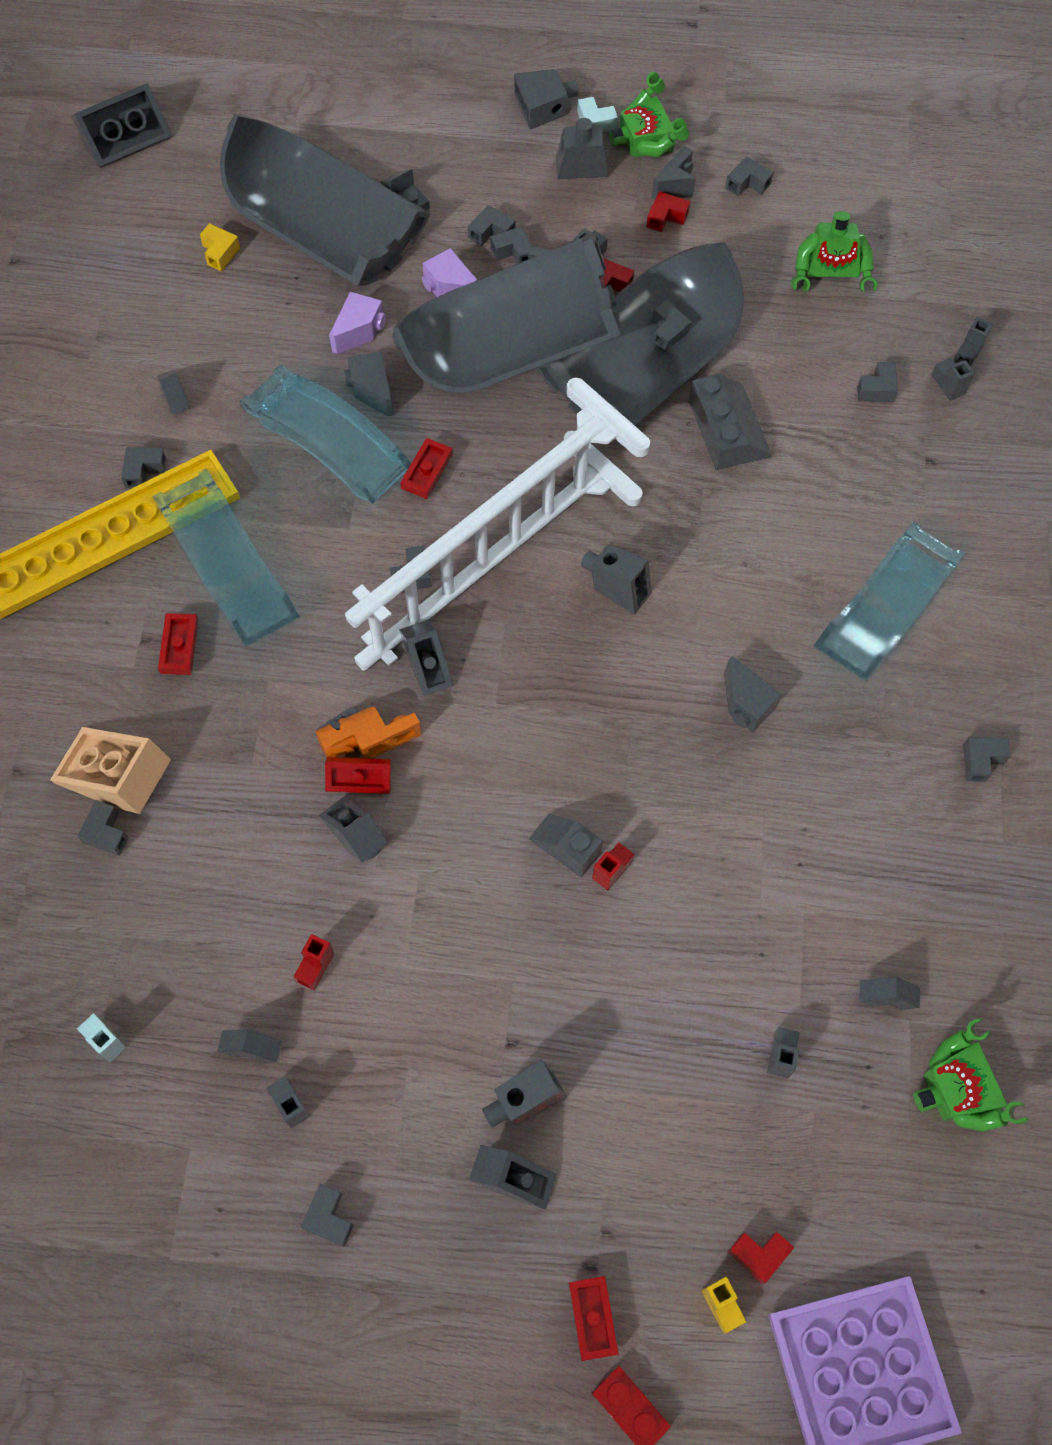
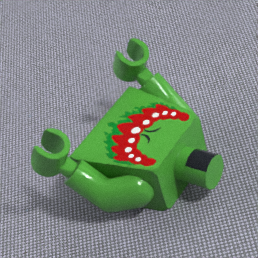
(646, 126)
(834, 251)
(965, 1086)

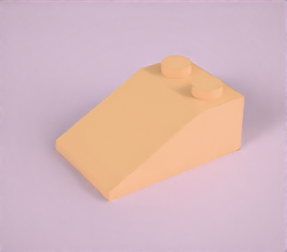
(112, 768)

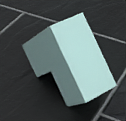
(604, 117)
(101, 1038)

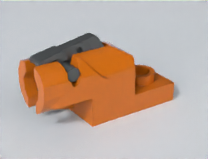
(366, 732)

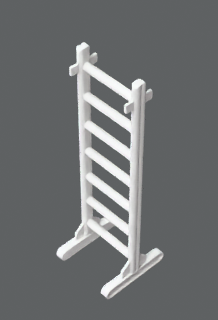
(591, 475)

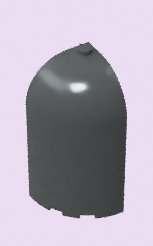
(316, 201)
(512, 320)
(631, 368)

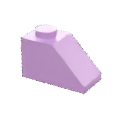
(445, 273)
(357, 322)

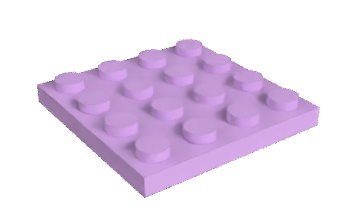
(864, 1369)

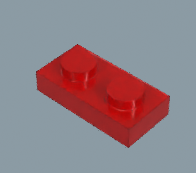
(426, 468)
(178, 644)
(358, 775)
(593, 1318)
(631, 1409)

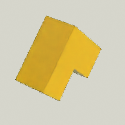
(220, 246)
(722, 1303)

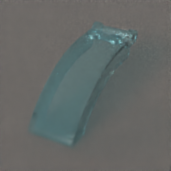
(328, 431)
(226, 560)
(888, 603)

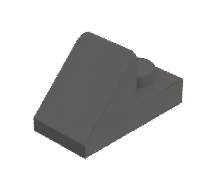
(676, 176)
(403, 184)

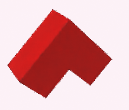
(667, 208)
(617, 275)
(612, 866)
(316, 958)
(761, 1261)

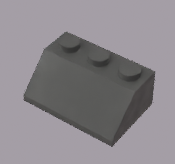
(121, 125)
(727, 422)

